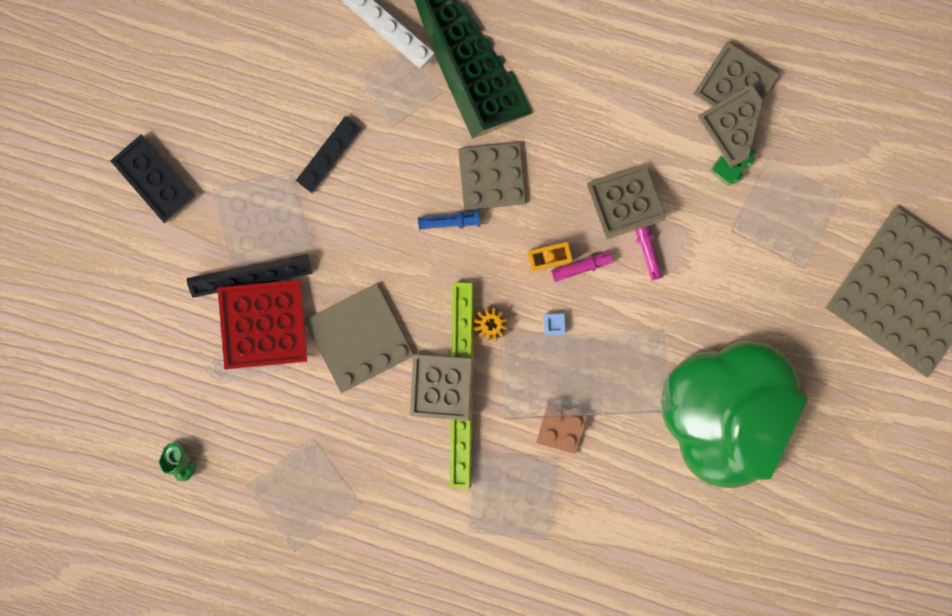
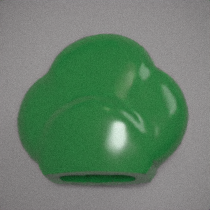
(734, 412)

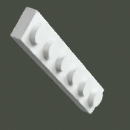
(391, 31)

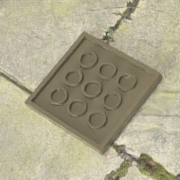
(358, 338)

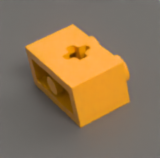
(549, 256)

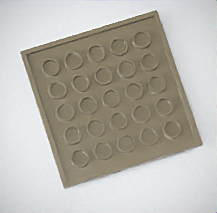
(901, 293)

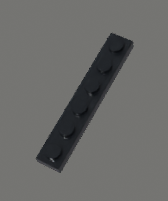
(251, 274)

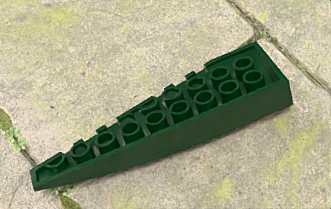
(471, 68)

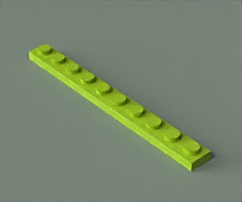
(462, 347)

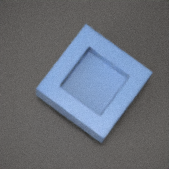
(554, 324)

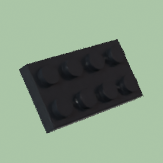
(153, 178)

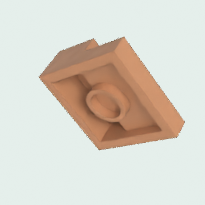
(562, 432)

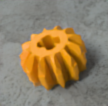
(496, 320)

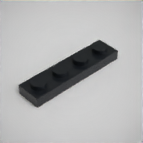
(328, 154)

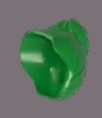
(177, 462)

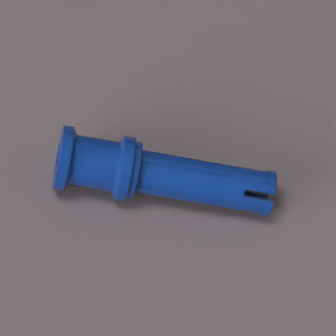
(460, 219)

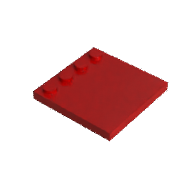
(262, 325)

